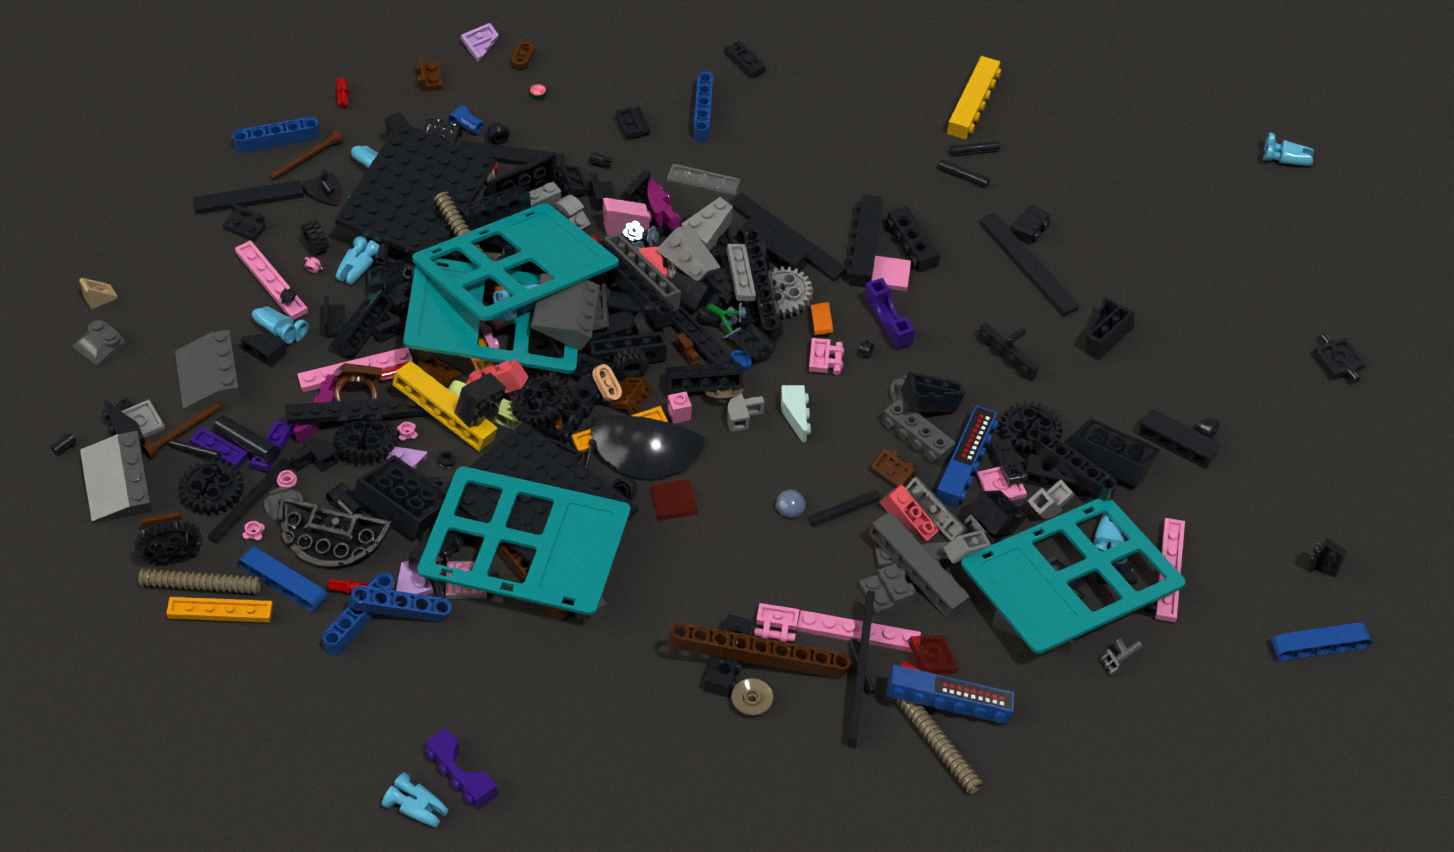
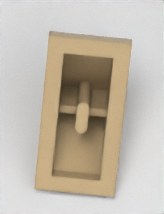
(96, 292)

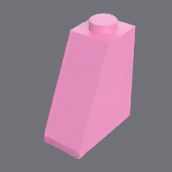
(619, 212)

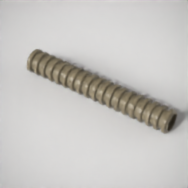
(455, 221)
(199, 581)
(942, 746)

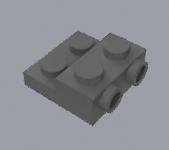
(889, 588)

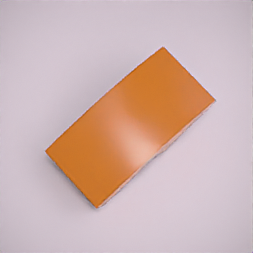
(822, 318)

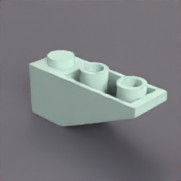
(794, 409)

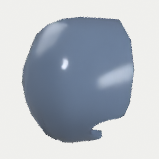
(790, 504)

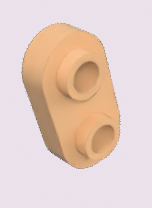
(607, 382)

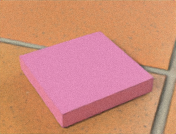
(893, 271)
(993, 479)

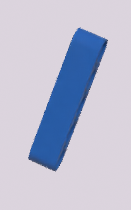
(703, 106)
(276, 134)
(282, 579)
(390, 607)
(353, 620)
(1321, 641)

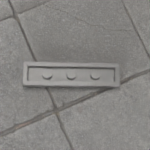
(741, 272)

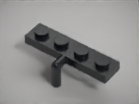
(1008, 351)

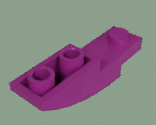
(661, 207)
(307, 430)

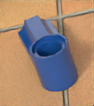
(466, 120)

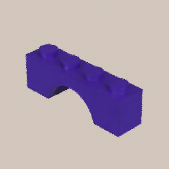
(880, 300)
(476, 787)

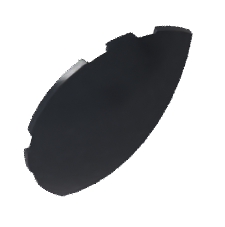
(645, 446)
(329, 536)

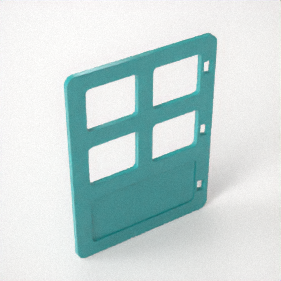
(542, 238)
(446, 326)
(570, 554)
(1037, 596)

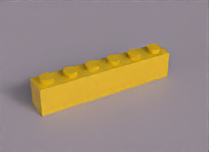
(974, 97)
(441, 404)

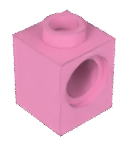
(679, 407)

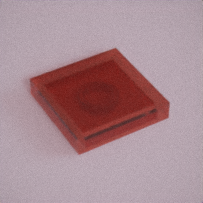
(673, 499)
(933, 654)

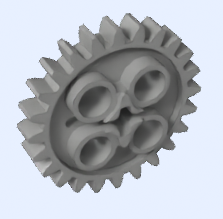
(792, 290)

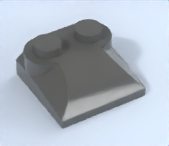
(99, 343)

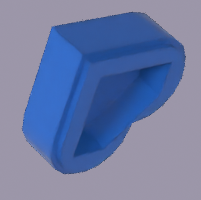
(742, 357)

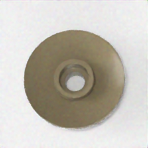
(724, 395)
(755, 690)

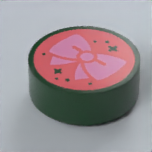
(538, 91)

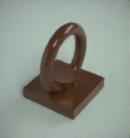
(356, 375)

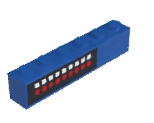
(966, 456)
(950, 694)

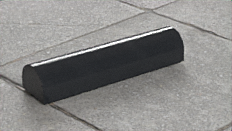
(245, 439)

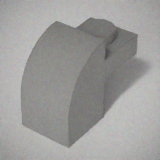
(572, 210)
(740, 411)
(1050, 502)

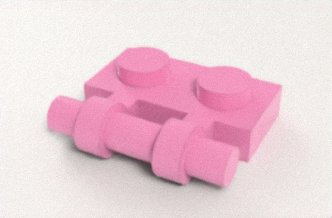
(820, 356)
(776, 617)

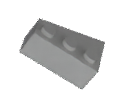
(711, 222)
(689, 253)

